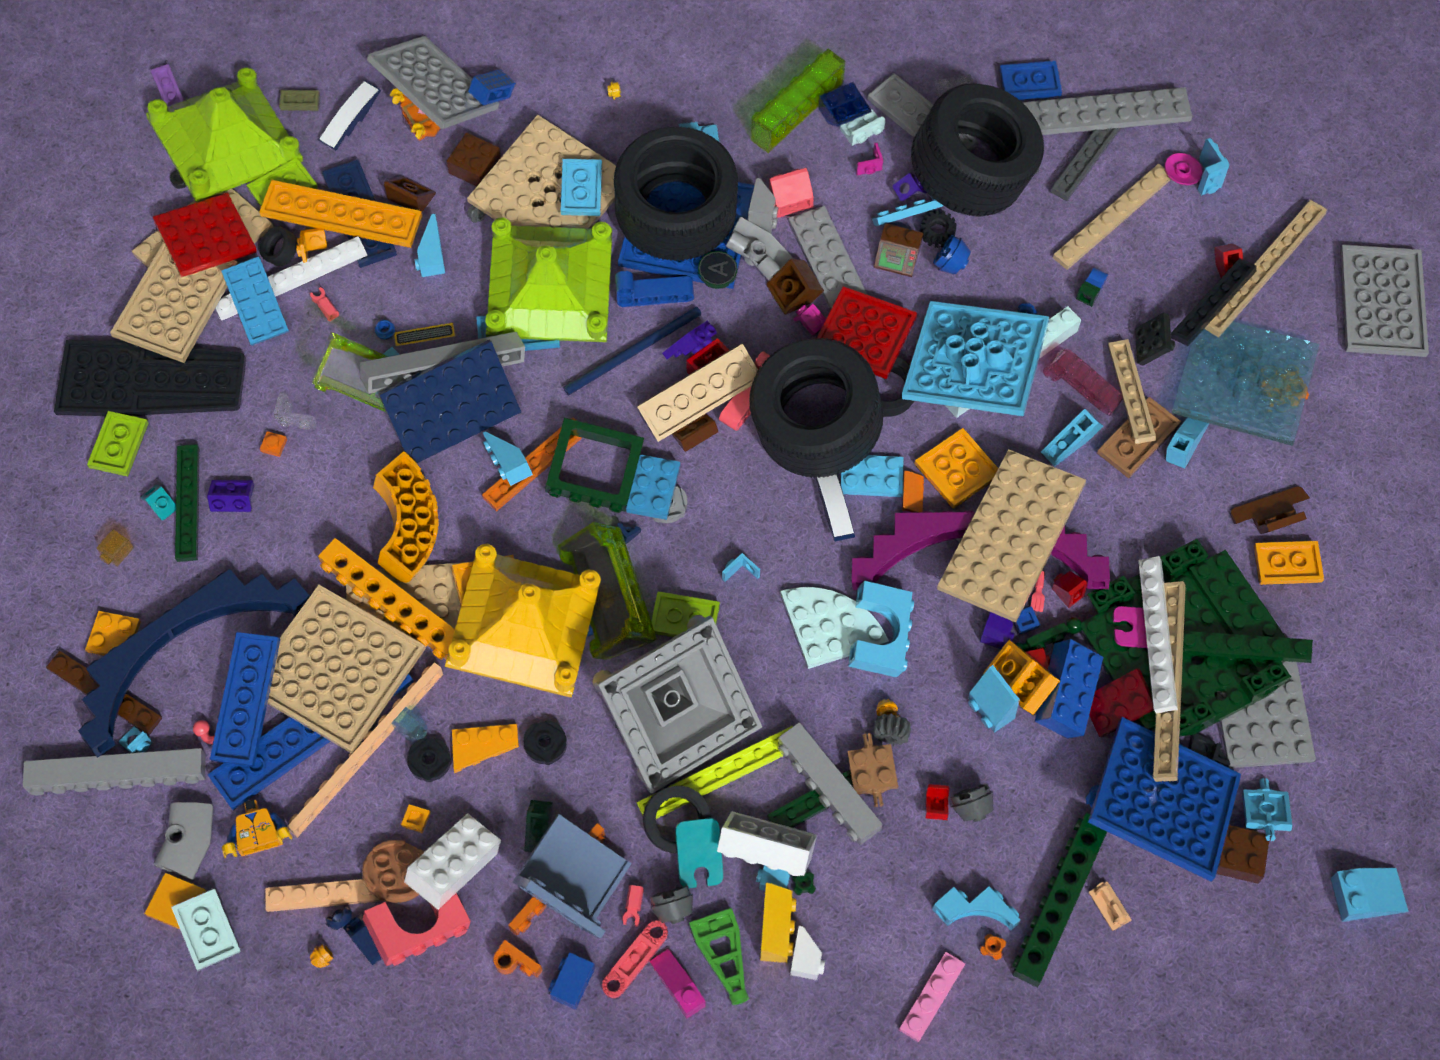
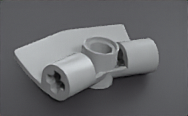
(758, 248)
(195, 825)

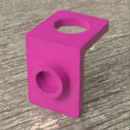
(871, 166)

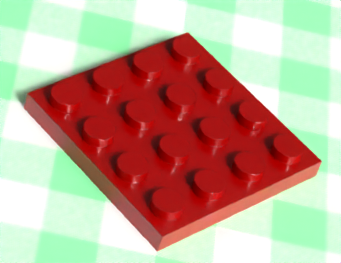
(204, 234)
(870, 327)

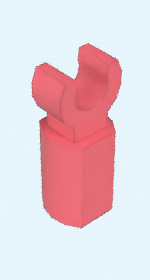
(325, 305)
(633, 903)

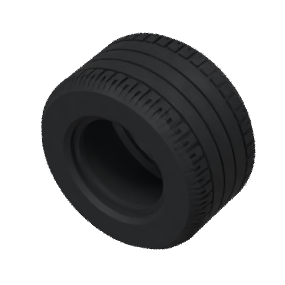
(675, 156)
(958, 176)
(826, 447)

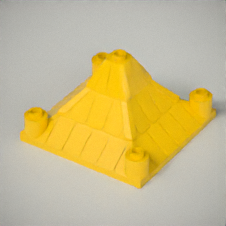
(523, 622)

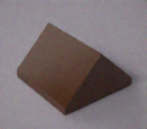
(408, 193)

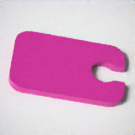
(1135, 617)

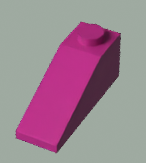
(678, 983)

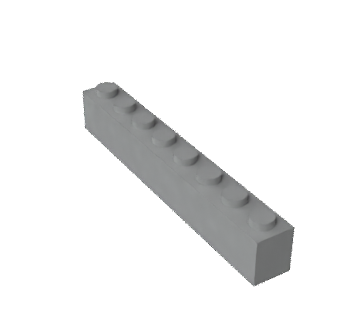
(388, 371)
(113, 771)

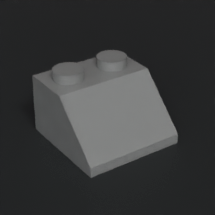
(762, 207)

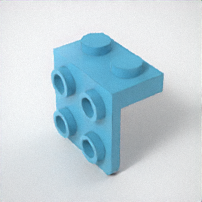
(1215, 168)

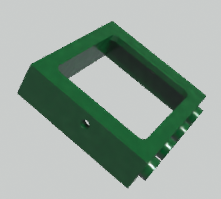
(577, 493)

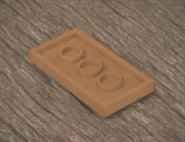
(1125, 454)

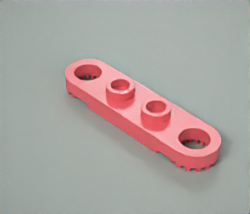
(635, 959)

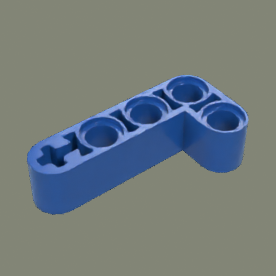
(652, 291)

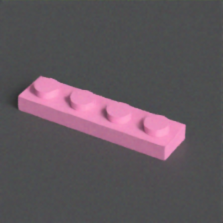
(932, 997)

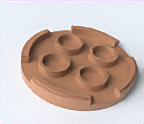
(387, 868)

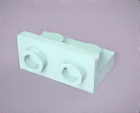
(863, 127)

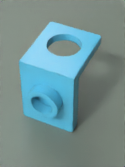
(735, 564)
(139, 744)

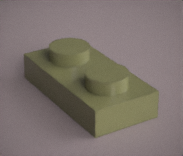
(300, 100)

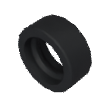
(269, 242)

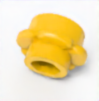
(614, 90)

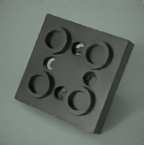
(1157, 339)

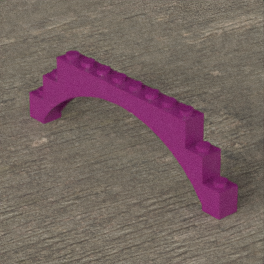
(928, 528)

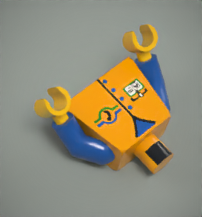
(255, 831)

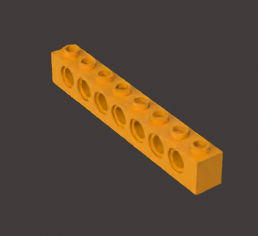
(337, 553)

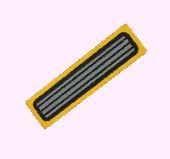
(424, 334)

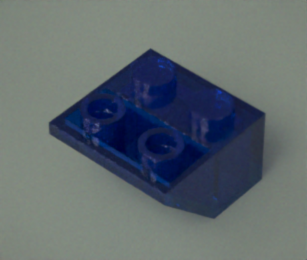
(843, 105)

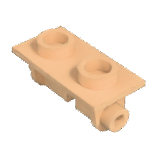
(1109, 906)

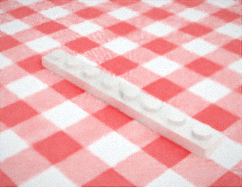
(303, 272)
(1157, 635)

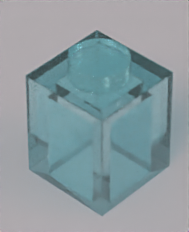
(410, 725)

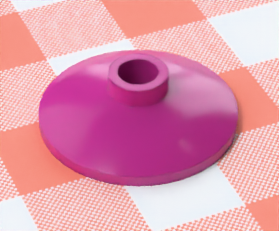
(1183, 169)

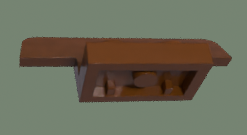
(1272, 511)

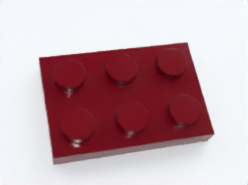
(1124, 698)

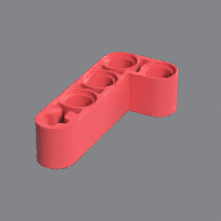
(738, 408)

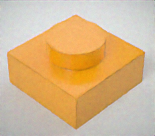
(415, 818)

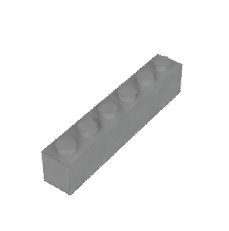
(829, 783)

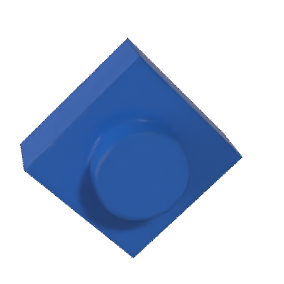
(1027, 621)

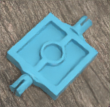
(1267, 809)

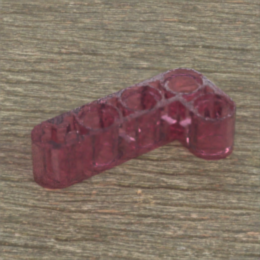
(1084, 380)

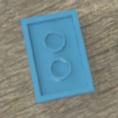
(653, 487)

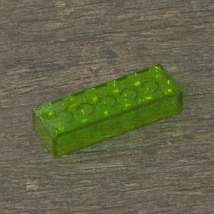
(796, 100)

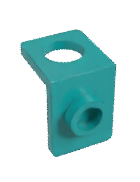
(159, 501)

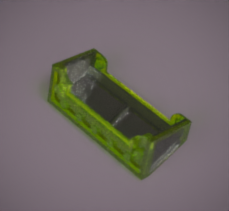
(619, 613)

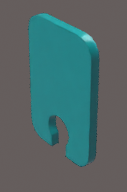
(696, 848)

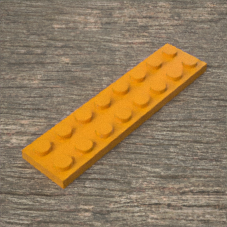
(341, 213)

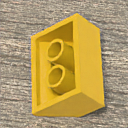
(777, 924)

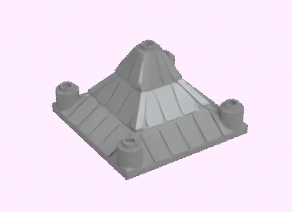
(679, 704)

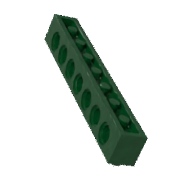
(1034, 972)

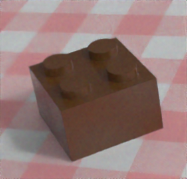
(472, 159)
(1244, 855)

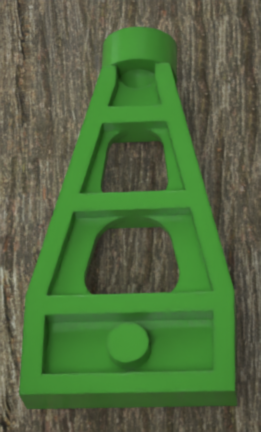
(715, 927)

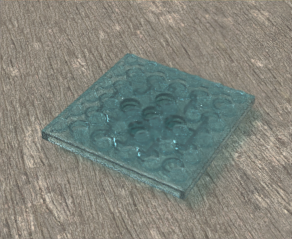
(1247, 381)

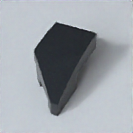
(1208, 749)

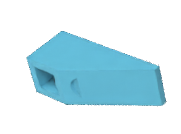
(1185, 442)
(508, 457)

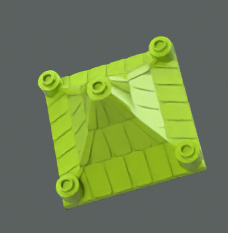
(223, 136)
(549, 282)

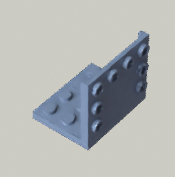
(572, 874)

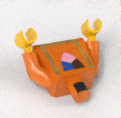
(417, 119)

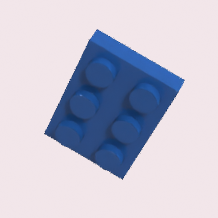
(1031, 80)

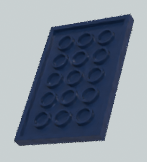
(450, 402)

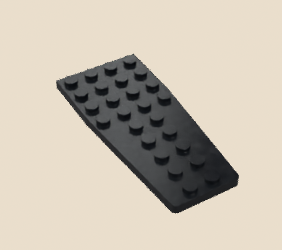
(141, 382)

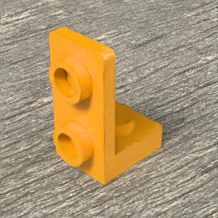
(311, 240)

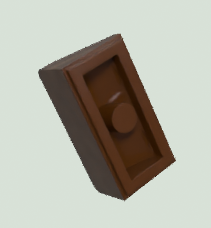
(695, 432)

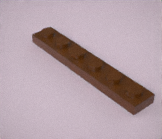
(78, 677)

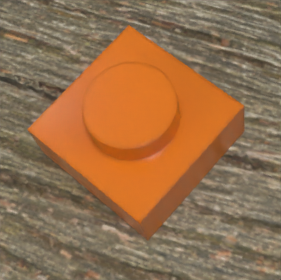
(273, 444)

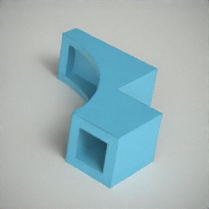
(989, 904)

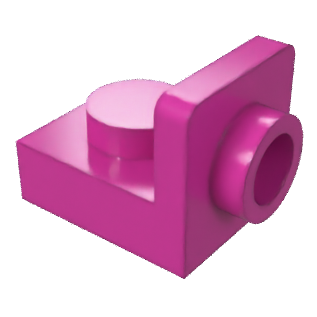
(810, 318)

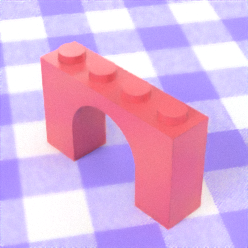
(398, 944)

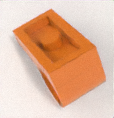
(528, 966)

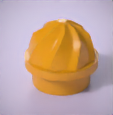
(886, 707)
(321, 956)

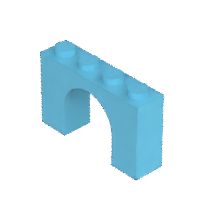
(896, 607)

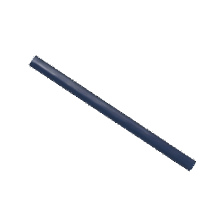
(632, 351)

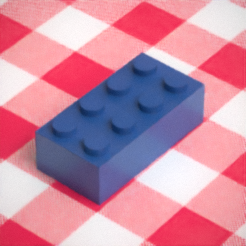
(1071, 700)

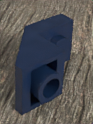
(361, 937)

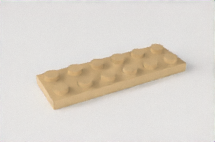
(699, 392)

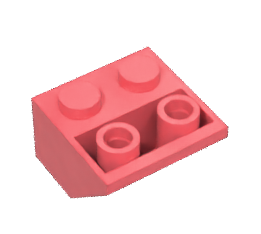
(792, 192)

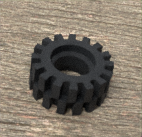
(937, 219)

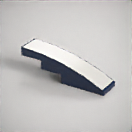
(349, 114)
(835, 508)

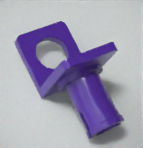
(914, 185)

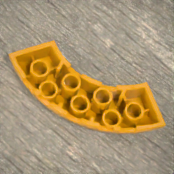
(413, 517)

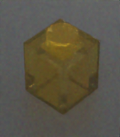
(114, 548)

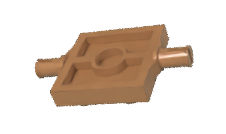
(873, 769)

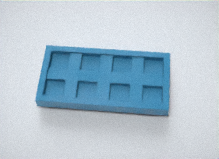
(255, 301)

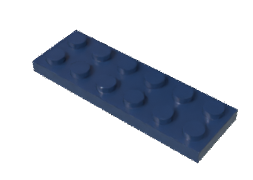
(351, 181)

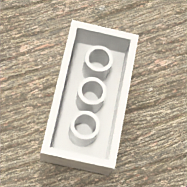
(766, 843)
(452, 861)

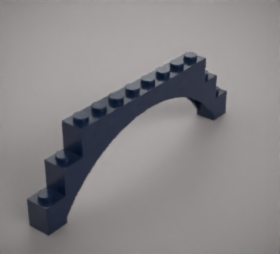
(122, 663)

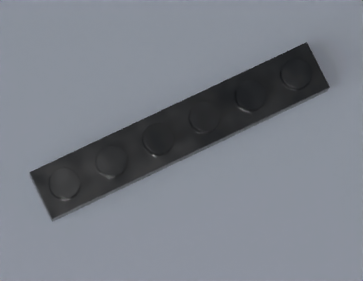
(1213, 302)

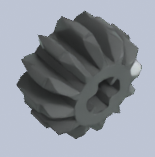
(892, 729)

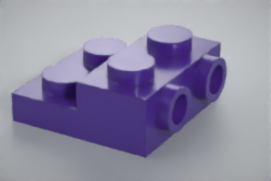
(692, 341)

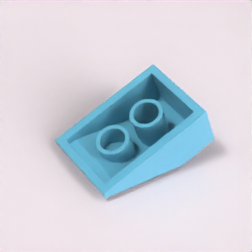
(994, 700)
(1368, 893)

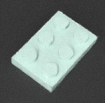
(206, 929)

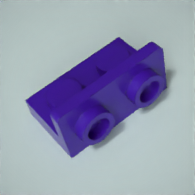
(230, 495)

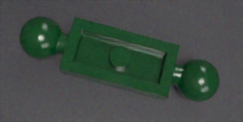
(1052, 635)

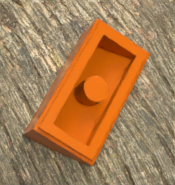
(912, 492)

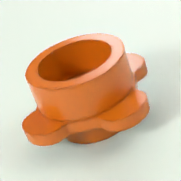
(997, 942)

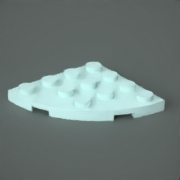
(828, 624)

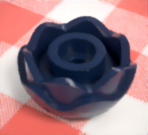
(339, 918)

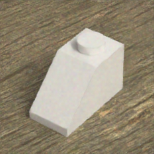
(806, 957)

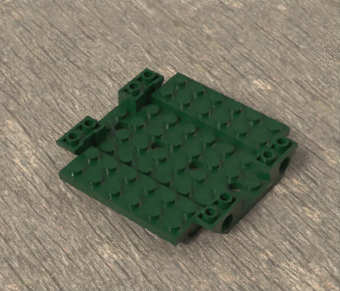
(1215, 602)

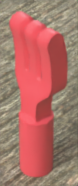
(1038, 598)

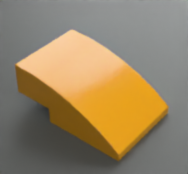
(1025, 676)

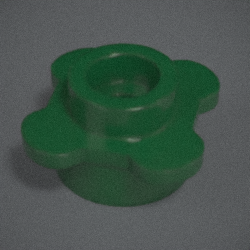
(808, 888)

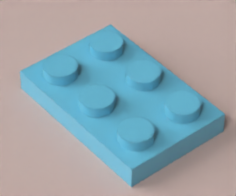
(581, 187)
(875, 477)

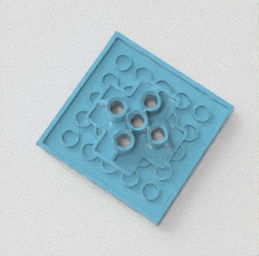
(976, 358)

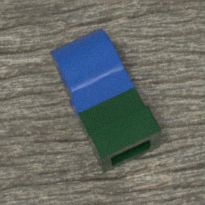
(1092, 286)

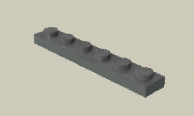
(1083, 162)

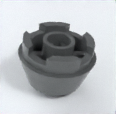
(973, 803)
(673, 904)

